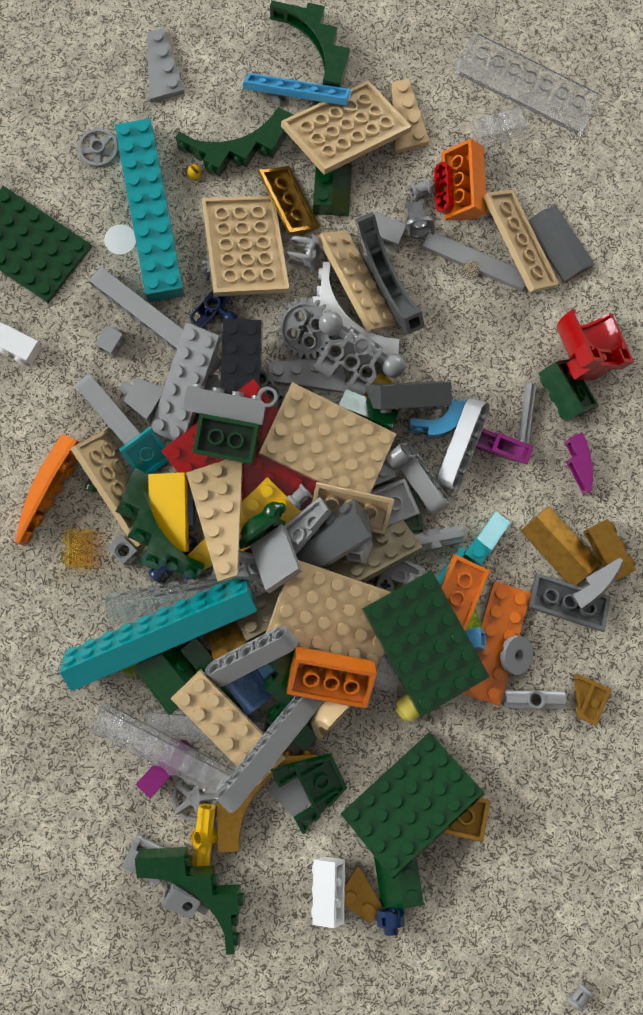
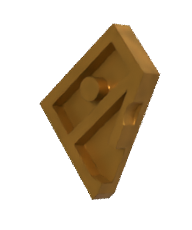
(590, 699)
(360, 896)

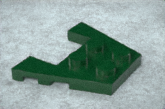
(320, 782)

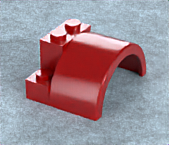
(593, 346)

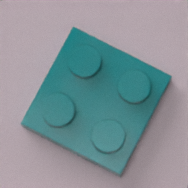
(145, 452)

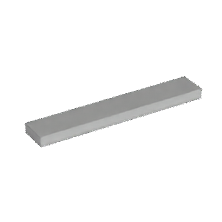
(460, 254)

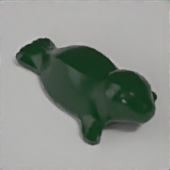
(262, 524)

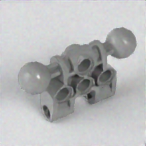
(332, 324)

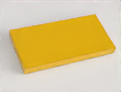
(170, 506)

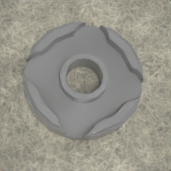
(524, 658)

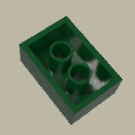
(227, 439)

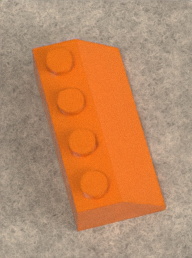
(468, 180)
(331, 677)

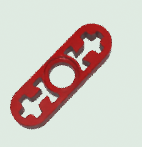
(446, 198)

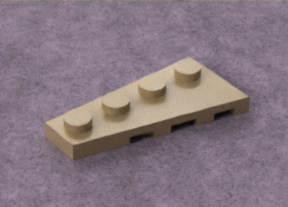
(405, 103)

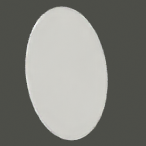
(120, 239)

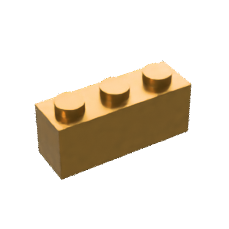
(609, 547)

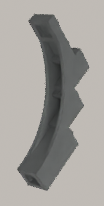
(386, 279)

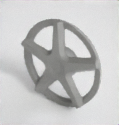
(98, 147)
(193, 798)

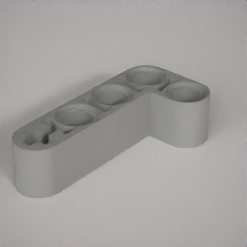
(419, 476)

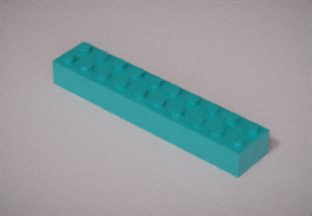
(149, 210)
(157, 632)

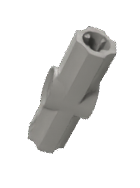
(438, 538)
(522, 699)

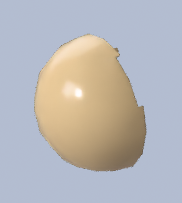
(327, 717)

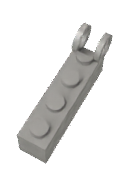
(227, 405)

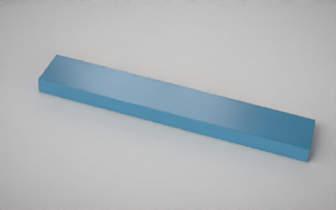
(297, 89)

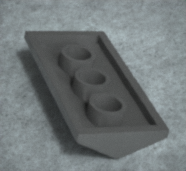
(560, 243)
(557, 599)

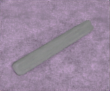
(527, 413)

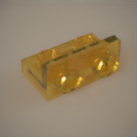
(78, 548)

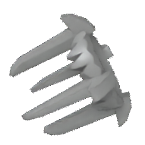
(312, 255)

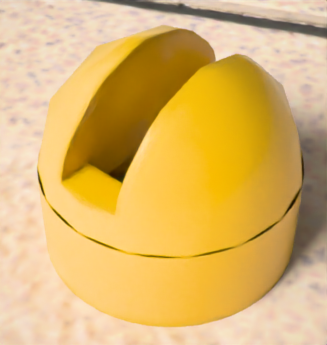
(192, 174)

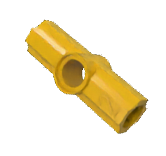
(204, 835)

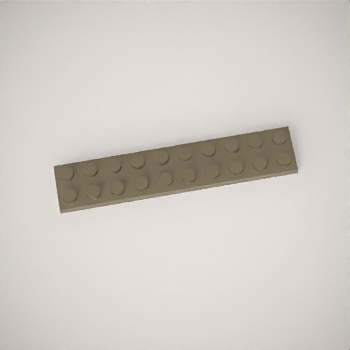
(386, 552)

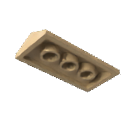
(377, 506)

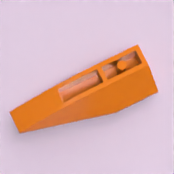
(46, 485)

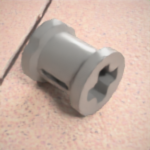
(420, 189)
(300, 496)
(576, 995)

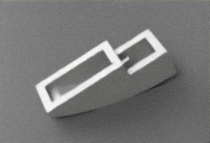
(598, 584)

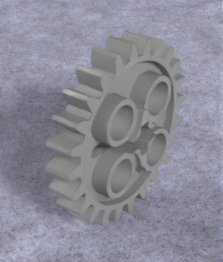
(292, 320)

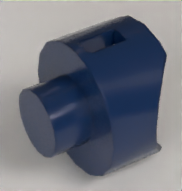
(389, 921)

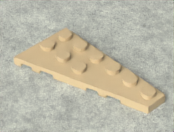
(106, 472)

